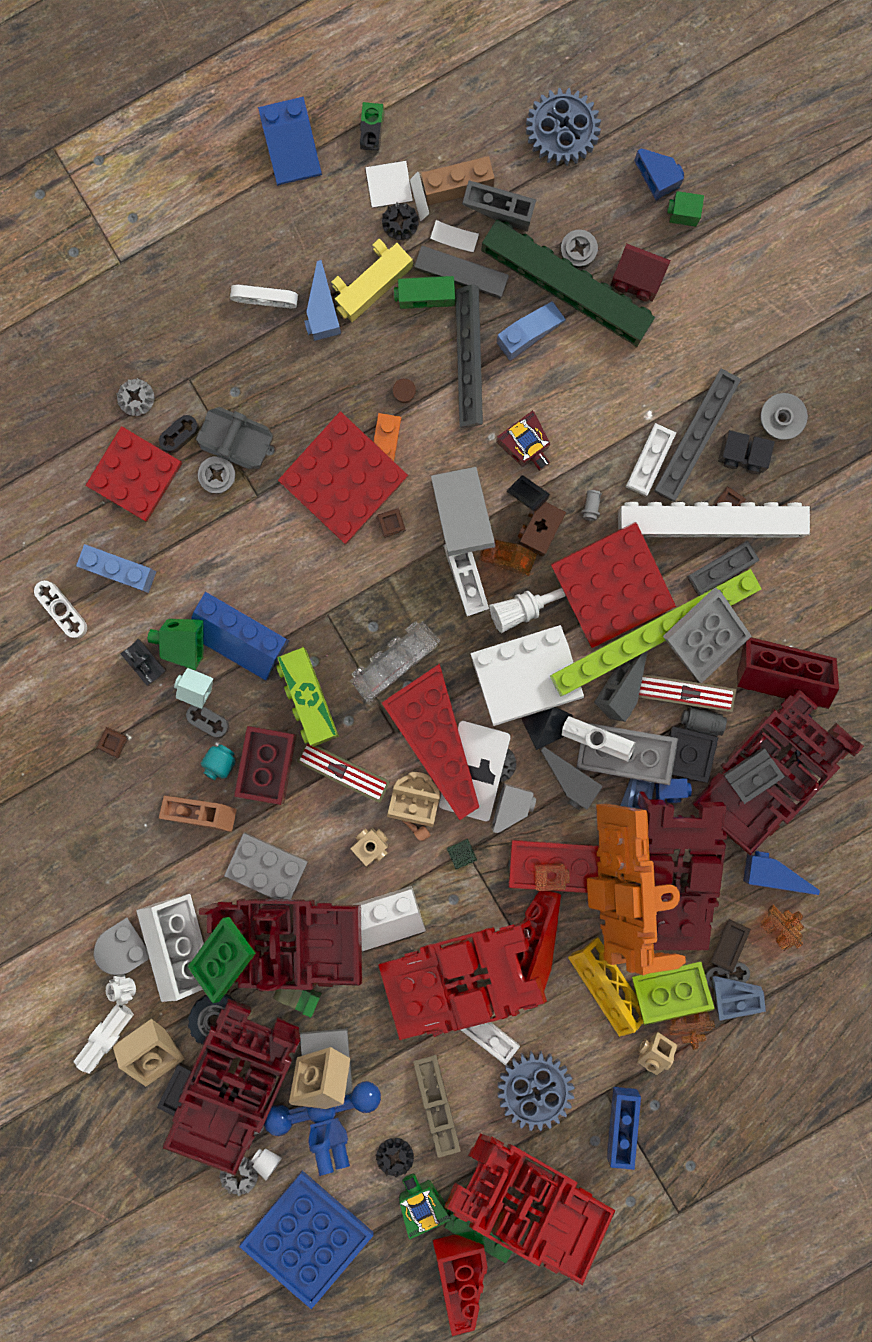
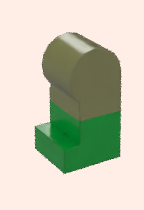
(301, 1000)

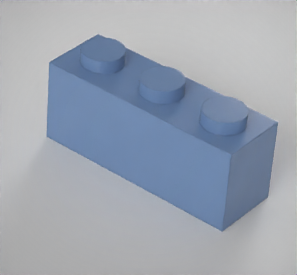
(116, 568)

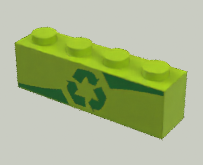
(307, 697)

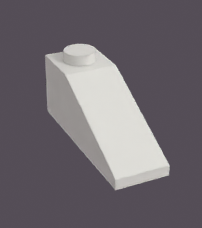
(468, 582)

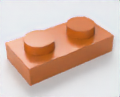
(387, 433)

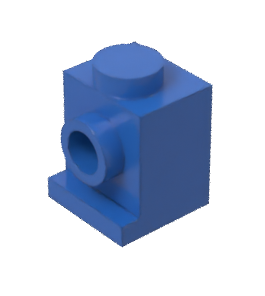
(673, 793)

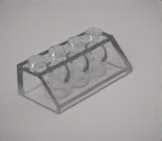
(395, 661)

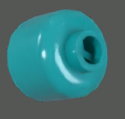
(218, 762)

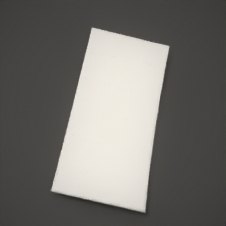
(454, 236)

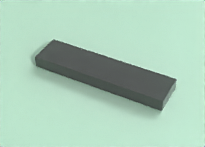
(464, 271)

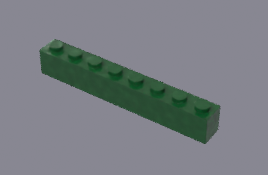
(567, 282)

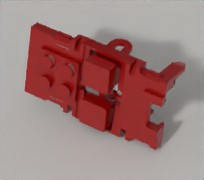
(421, 988)

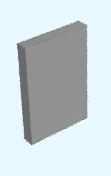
(324, 1039)

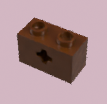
(536, 541)

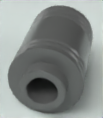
(703, 721)

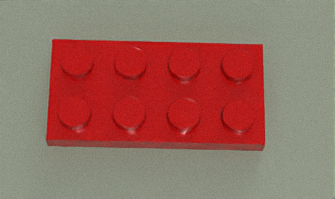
(578, 858)

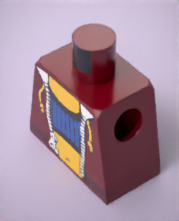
(526, 442)

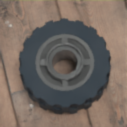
(199, 1016)

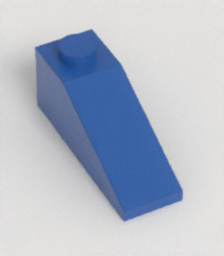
(769, 872)

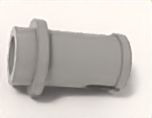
(592, 505)

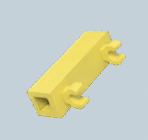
(373, 282)

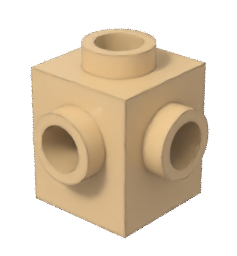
(368, 854)
(657, 1053)

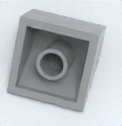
(512, 807)

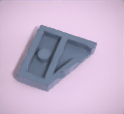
(737, 998)

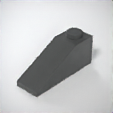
(500, 204)
(622, 689)
(573, 782)

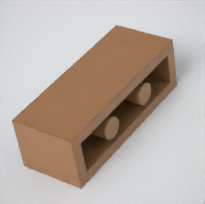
(451, 181)

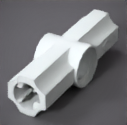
(612, 743)
(103, 1038)

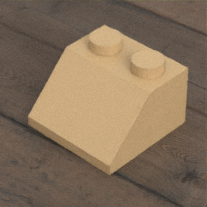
(147, 1053)
(320, 1079)

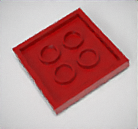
(134, 474)

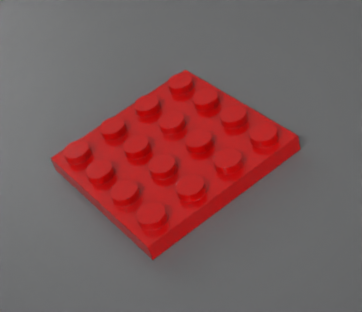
(343, 477)
(613, 585)

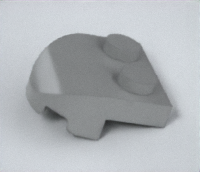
(119, 949)

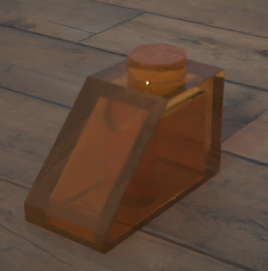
(509, 557)

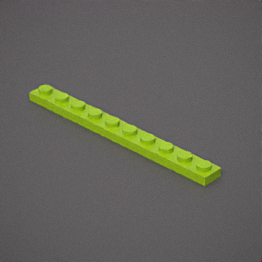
(643, 638)

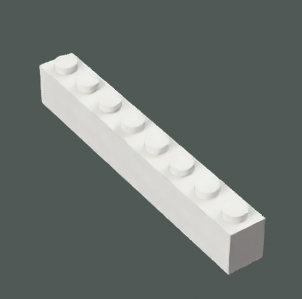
(717, 521)

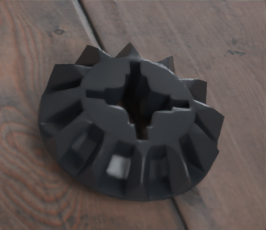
(393, 229)
(390, 1147)

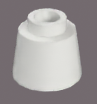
(265, 1162)

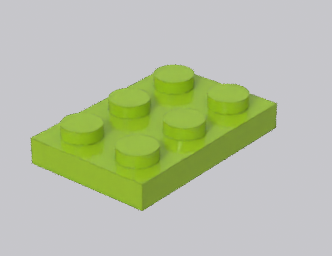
(672, 993)

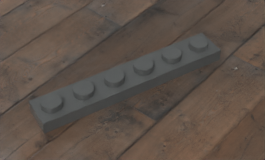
(469, 356)
(697, 435)

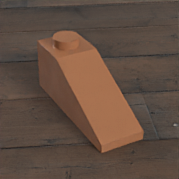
(198, 813)

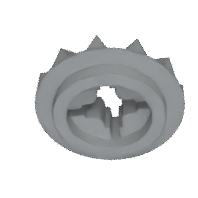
(582, 238)
(135, 407)
(205, 474)
(247, 1183)

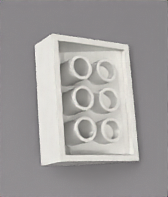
(518, 674)

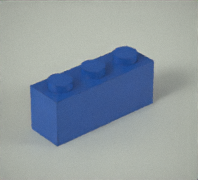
(623, 1128)

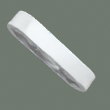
(264, 296)
(54, 592)

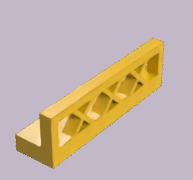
(607, 991)

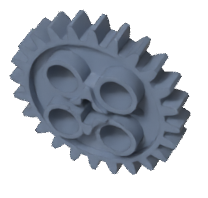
(576, 111)
(544, 1110)

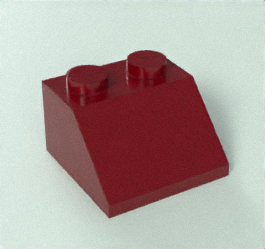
(639, 273)

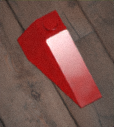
(542, 932)
(461, 1275)

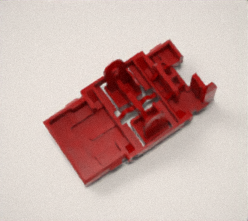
(568, 1227)

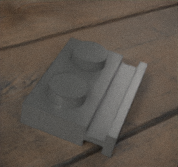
(754, 775)

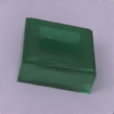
(461, 853)

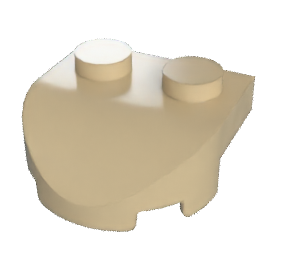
(414, 799)

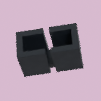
(757, 454)

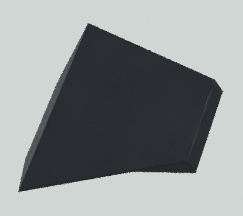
(545, 726)

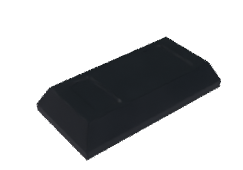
(528, 493)

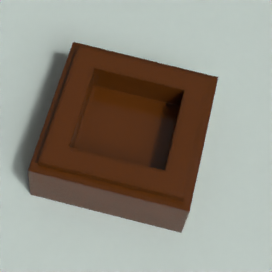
(731, 496)
(391, 522)
(112, 742)

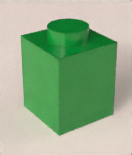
(685, 208)

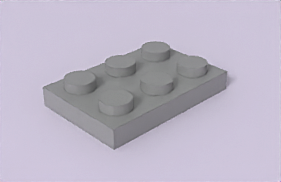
(265, 868)

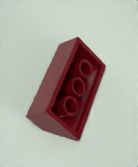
(783, 669)

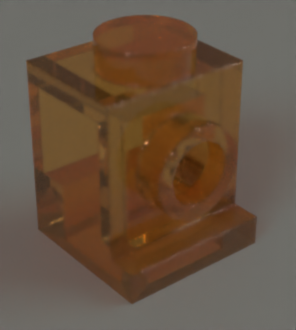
(542, 883)

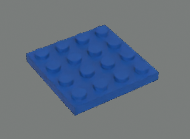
(306, 1239)

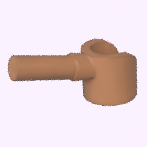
(421, 833)

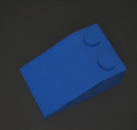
(290, 140)

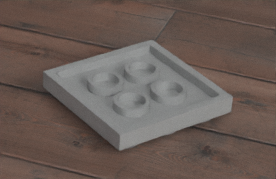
(707, 635)

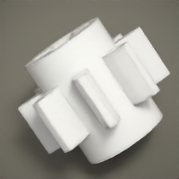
(120, 989)

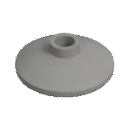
(791, 408)

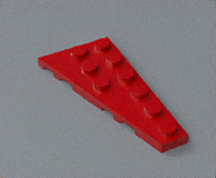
(429, 726)

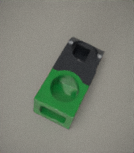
(371, 126)

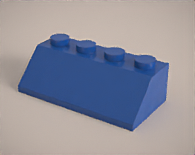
(239, 636)

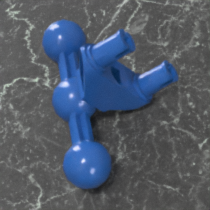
(326, 1132)

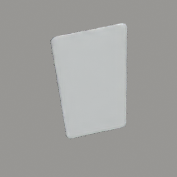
(419, 196)

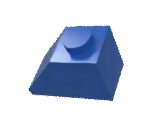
(659, 172)

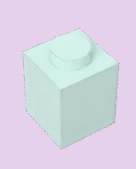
(193, 687)

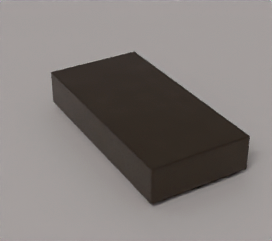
(730, 946)

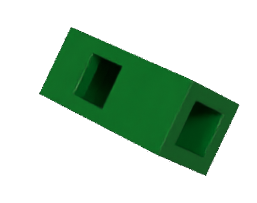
(425, 292)

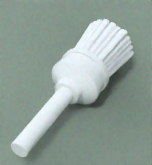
(521, 608)

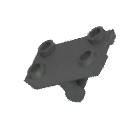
(234, 438)

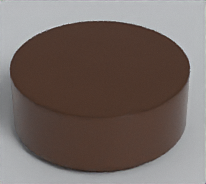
(404, 390)

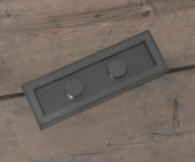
(723, 568)

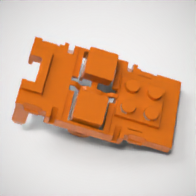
(626, 851)

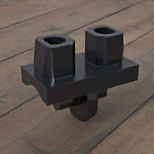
(143, 662)

